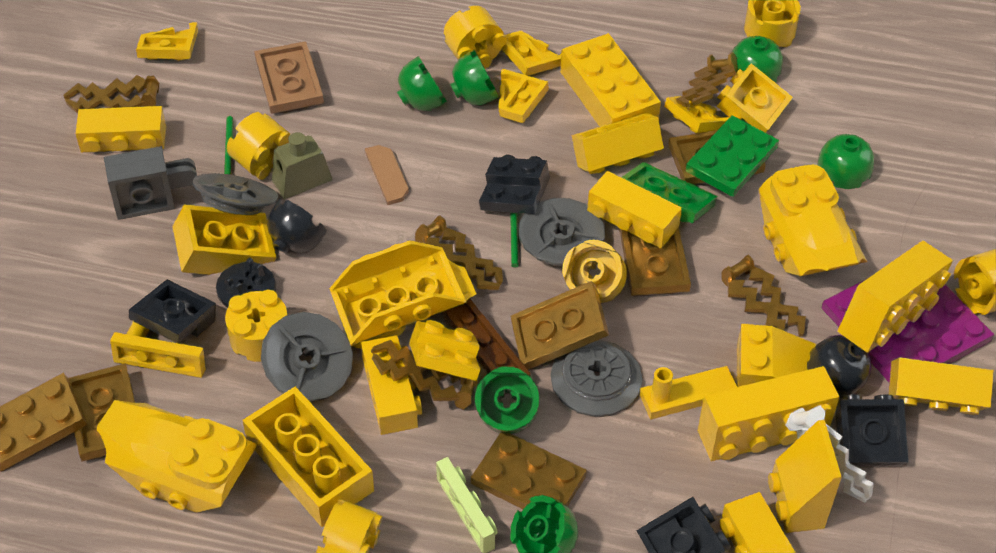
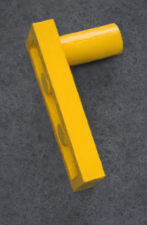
(156, 354)
(684, 393)

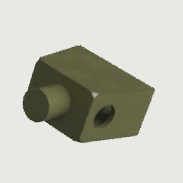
(299, 166)

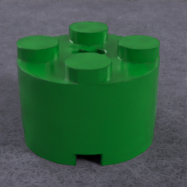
(494, 387)

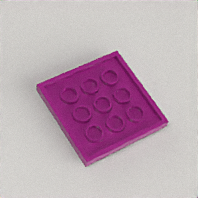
(936, 336)

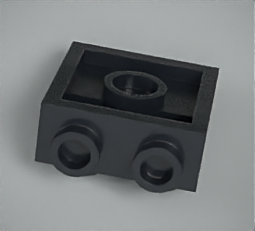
(514, 184)
(174, 312)
(873, 429)
(684, 530)

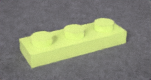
(467, 505)

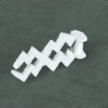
(802, 420)

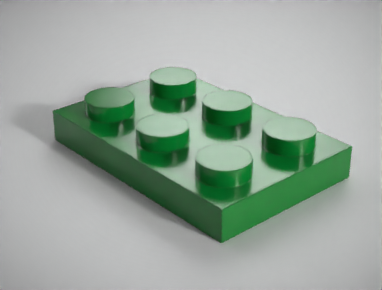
(732, 156)
(692, 199)

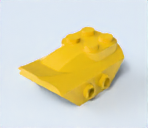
(806, 222)
(396, 289)
(172, 455)

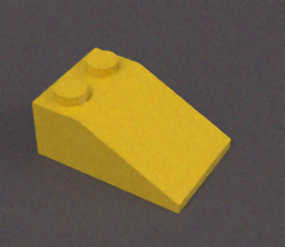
(216, 239)
(769, 353)
(806, 481)

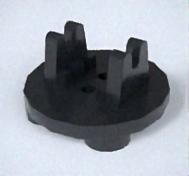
(251, 274)

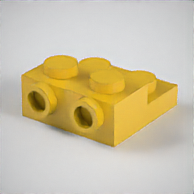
(753, 98)
(445, 349)

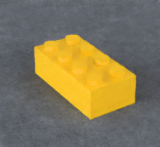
(607, 81)
(895, 296)
(757, 413)
(308, 454)

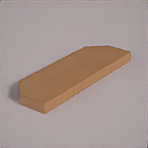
(387, 173)

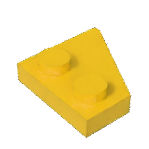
(168, 43)
(530, 54)
(519, 95)
(698, 117)

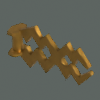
(701, 88)
(101, 96)
(470, 261)
(771, 308)
(461, 399)

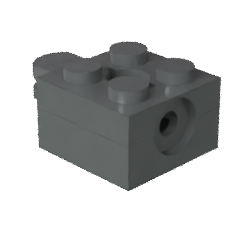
(143, 181)

